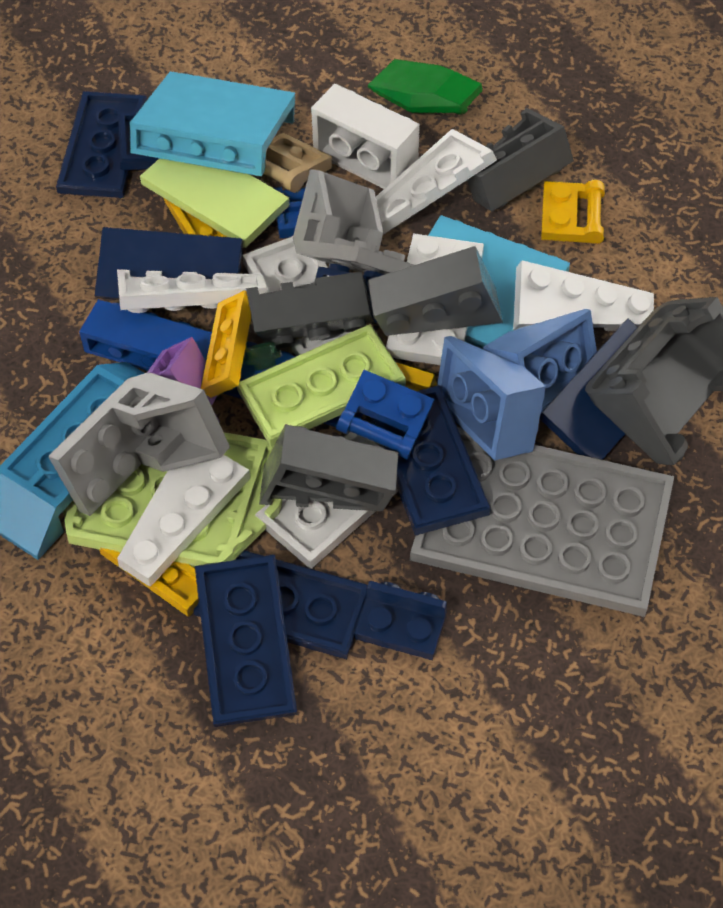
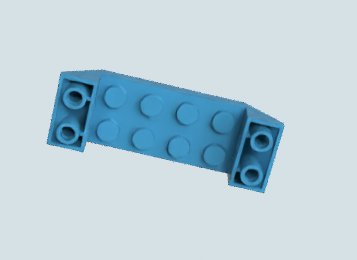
(29, 484)

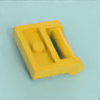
(560, 211)

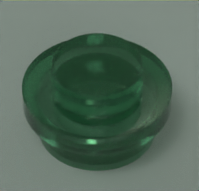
(262, 355)

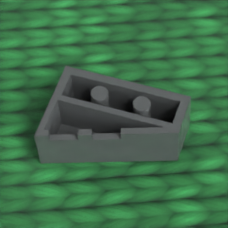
(524, 158)
(436, 295)
(311, 309)
(328, 469)

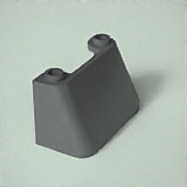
(663, 375)

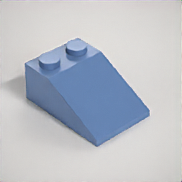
(550, 349)
(491, 398)

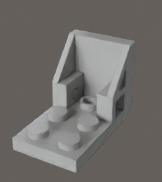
(343, 226)
(141, 423)

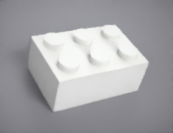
(364, 136)

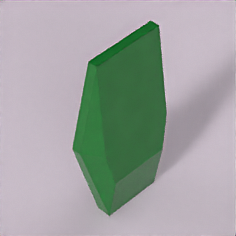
(425, 87)

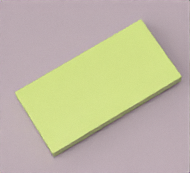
(222, 199)
(316, 383)

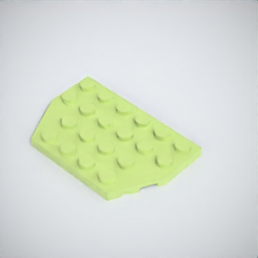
(218, 542)

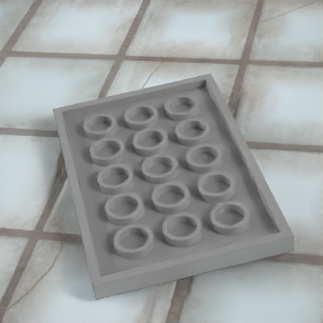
(559, 527)

